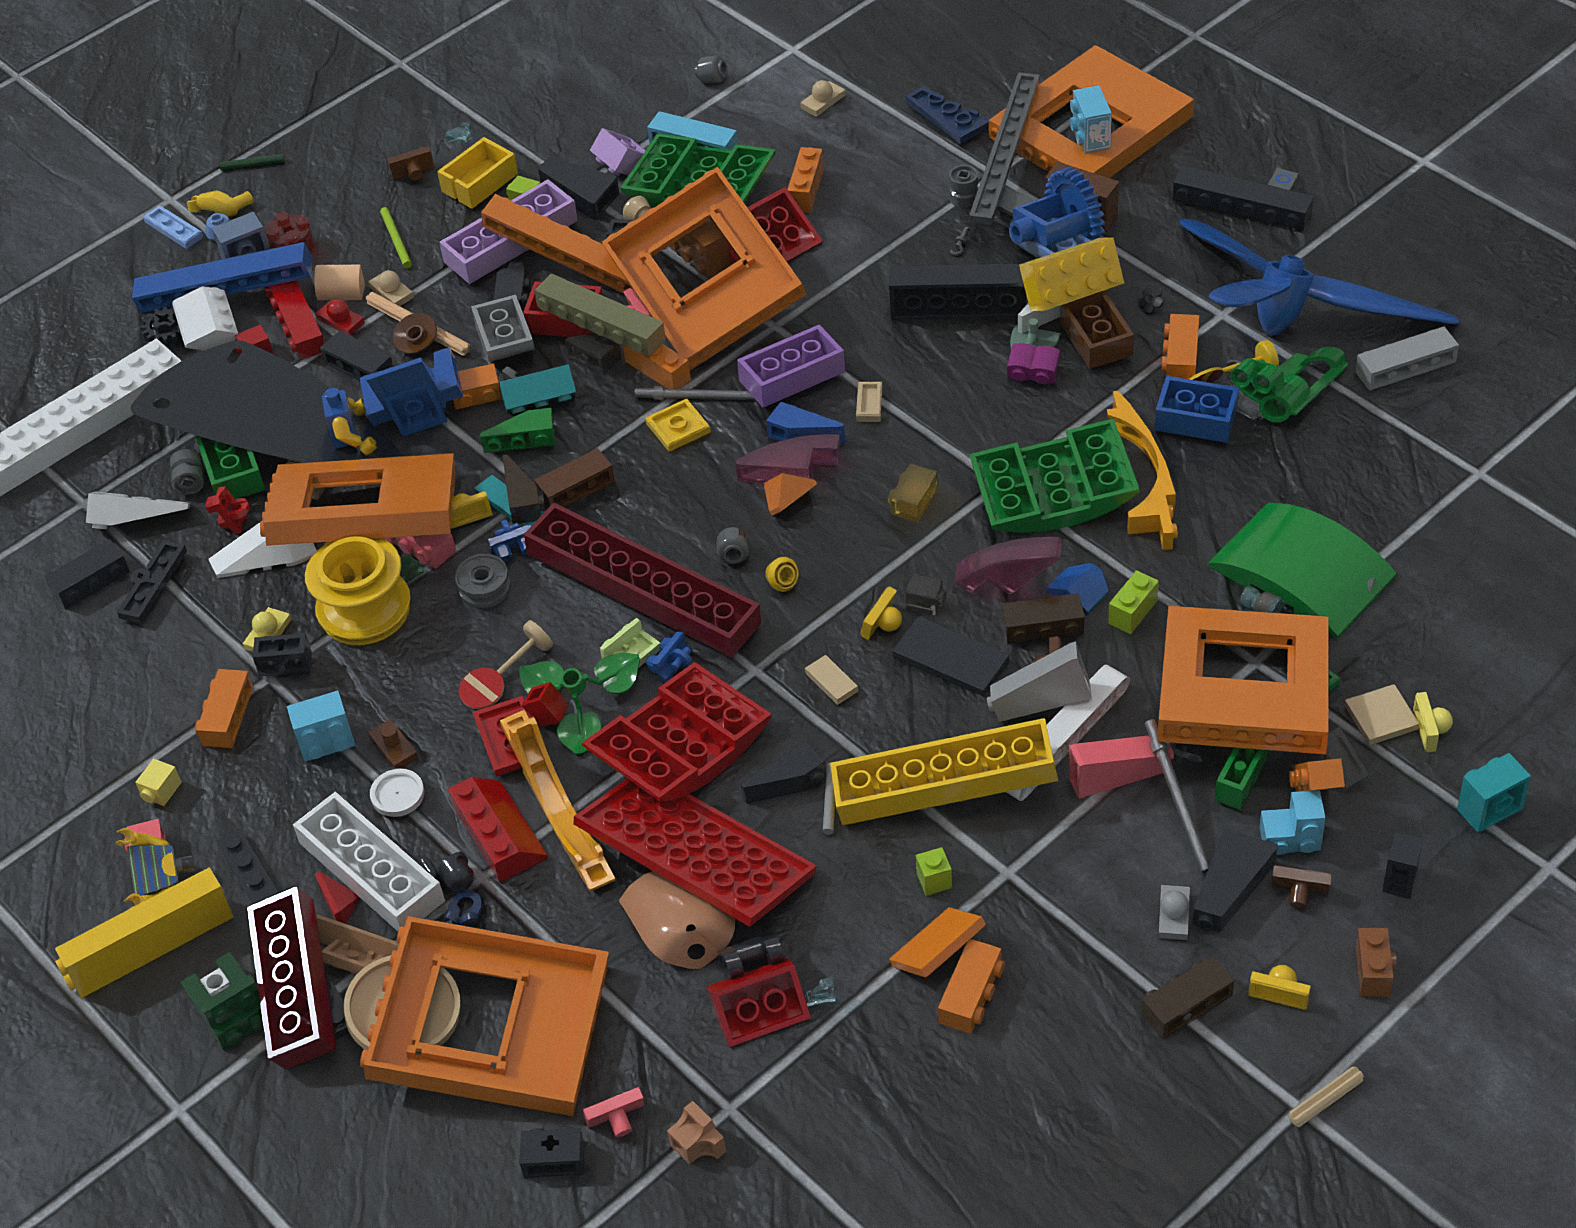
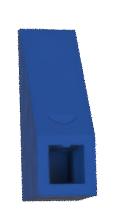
(792, 422)

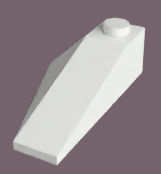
(114, 508)

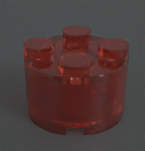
(289, 230)

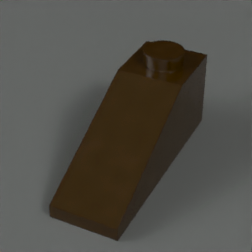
(522, 493)

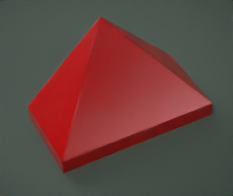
(338, 897)

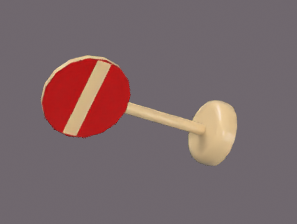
(486, 686)

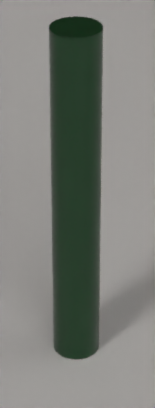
(250, 162)

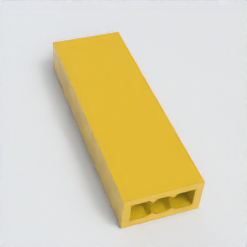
(143, 933)

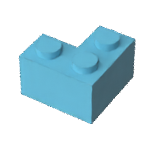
(1298, 827)

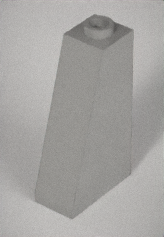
(1041, 686)

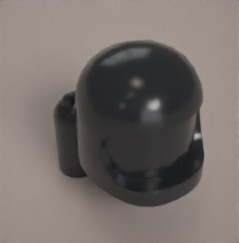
(452, 871)

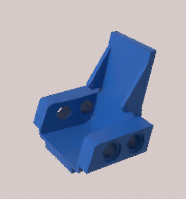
(412, 393)

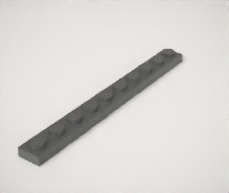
(1004, 149)

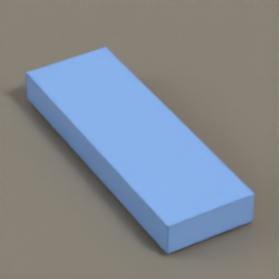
(173, 227)

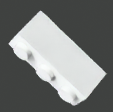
(205, 318)

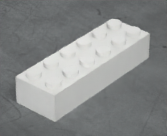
(368, 862)

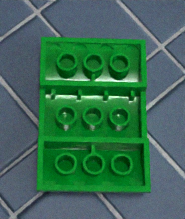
(677, 161)
(1055, 480)
(1307, 563)

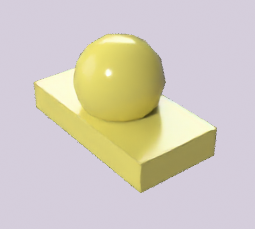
(267, 623)
(1431, 721)

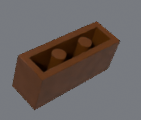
(575, 479)

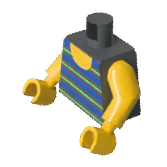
(152, 865)

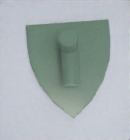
(1034, 336)

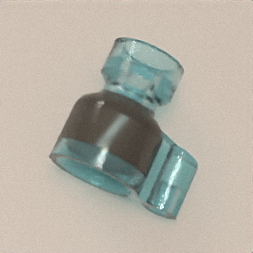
(1262, 602)

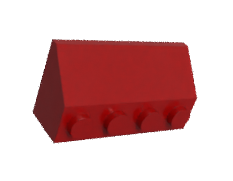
(496, 826)

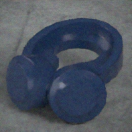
(472, 914)

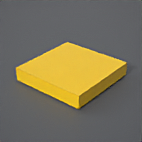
(677, 425)

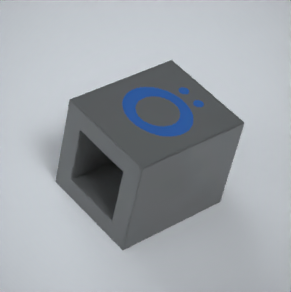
(1284, 179)

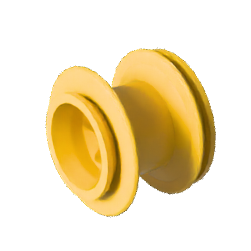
(358, 589)

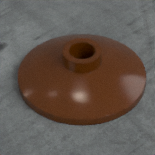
(414, 333)

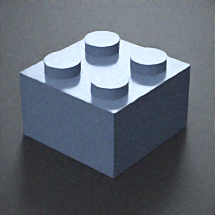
(240, 236)

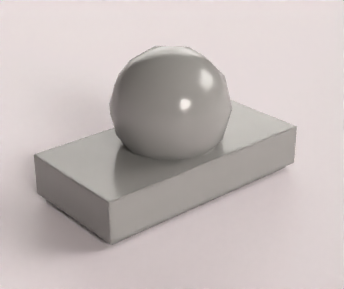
(1174, 912)

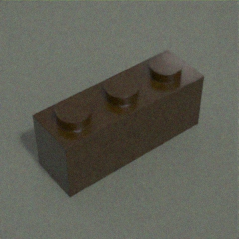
(1043, 618)
(1187, 997)

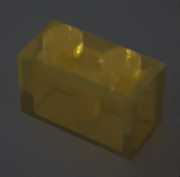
(913, 492)

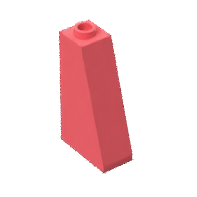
(1111, 764)

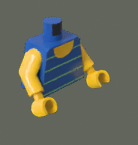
(341, 420)

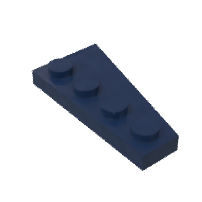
(948, 116)

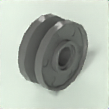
(482, 581)

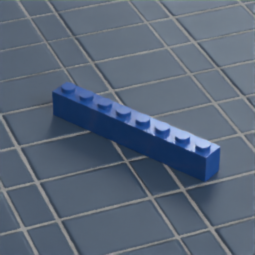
(229, 274)

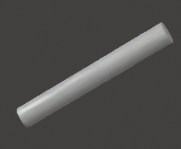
(829, 803)

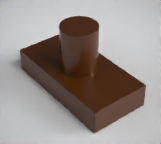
(411, 164)
(393, 745)
(1300, 883)

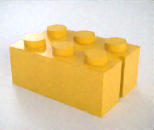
(477, 172)

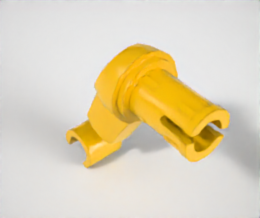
(220, 202)

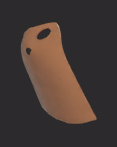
(663, 912)

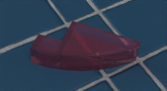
(789, 456)
(1008, 563)

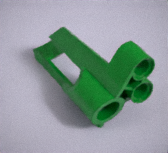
(1279, 388)

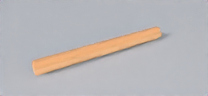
(398, 313)

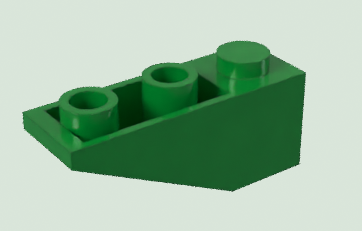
(523, 431)

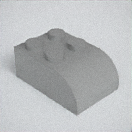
(502, 328)

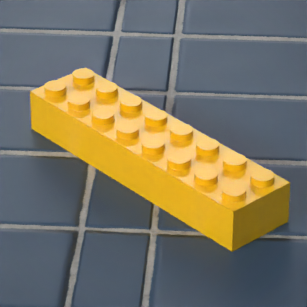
(943, 771)

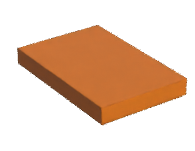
(937, 942)

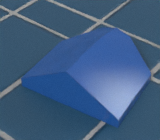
(1081, 579)

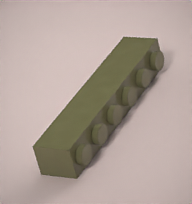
(600, 314)

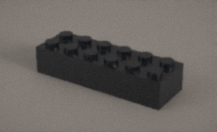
(956, 291)

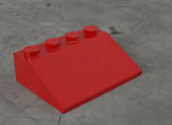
(784, 225)

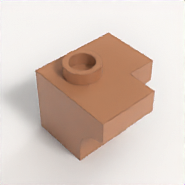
(695, 1135)

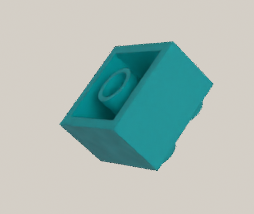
(1493, 792)

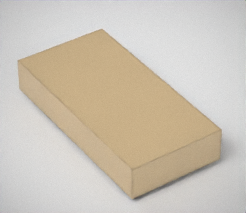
(869, 402)
(831, 679)

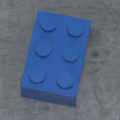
(1196, 409)

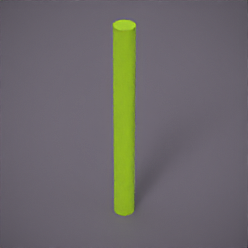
(396, 237)

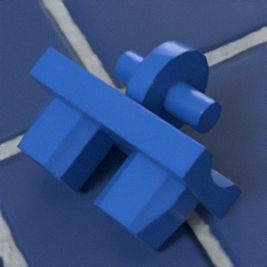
(507, 538)
(673, 655)

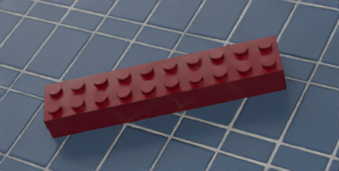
(643, 579)

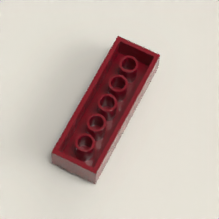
(291, 978)

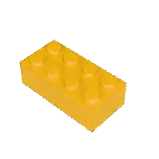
(1071, 274)

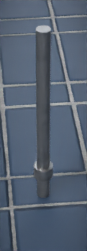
(660, 393)
(1160, 749)

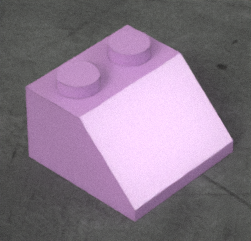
(617, 152)

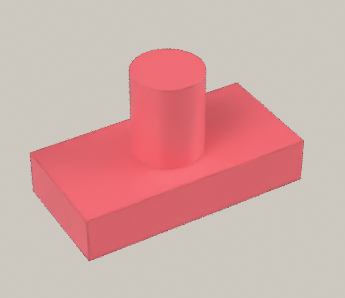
(615, 1111)

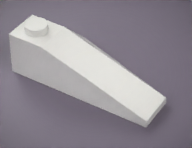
(251, 552)

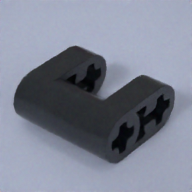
(750, 952)

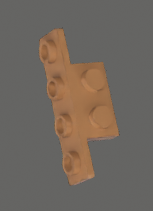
(350, 946)

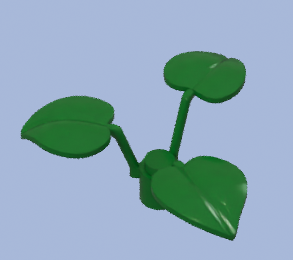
(616, 674)

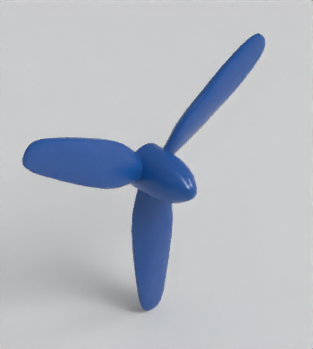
(1287, 284)

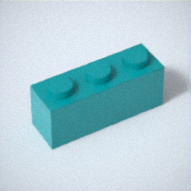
(537, 389)

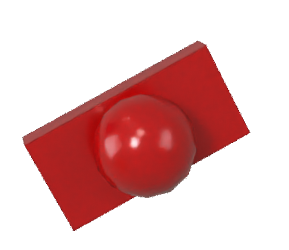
(337, 315)

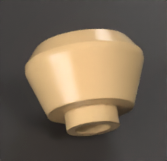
(635, 208)

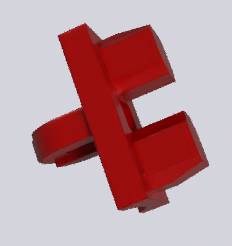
(228, 519)

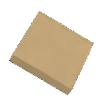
(1381, 714)

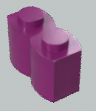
(1033, 363)

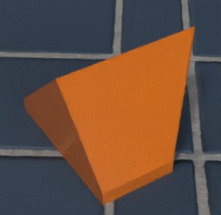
(784, 490)

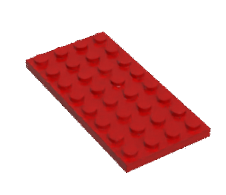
(697, 849)

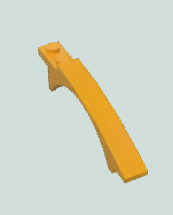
(1157, 508)
(543, 780)

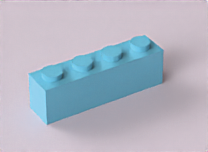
(705, 133)

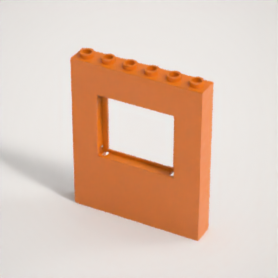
(1130, 94)
(728, 302)
(412, 500)
(1239, 710)
(544, 1032)

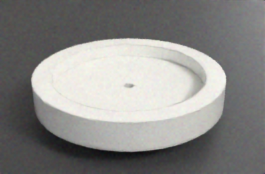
(397, 792)

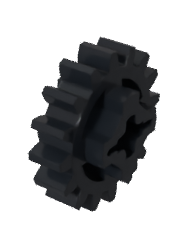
(161, 326)

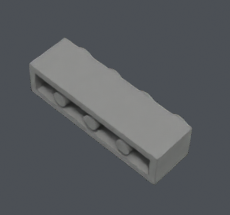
(1406, 358)

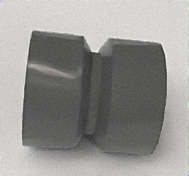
(963, 185)
(186, 472)

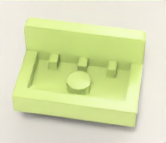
(631, 640)

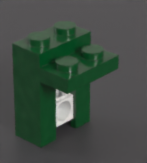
(232, 1008)

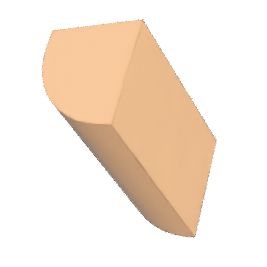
(339, 282)

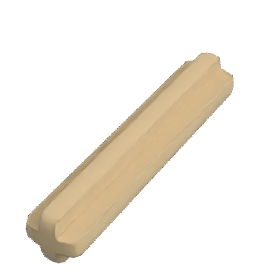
(1325, 1096)

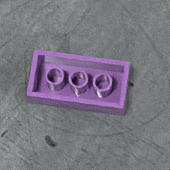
(791, 365)

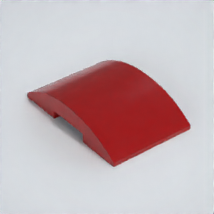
(681, 735)

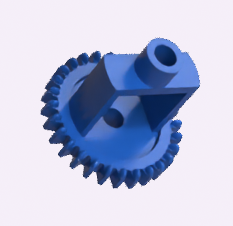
(1068, 202)

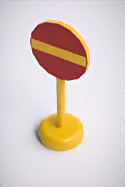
(1263, 351)

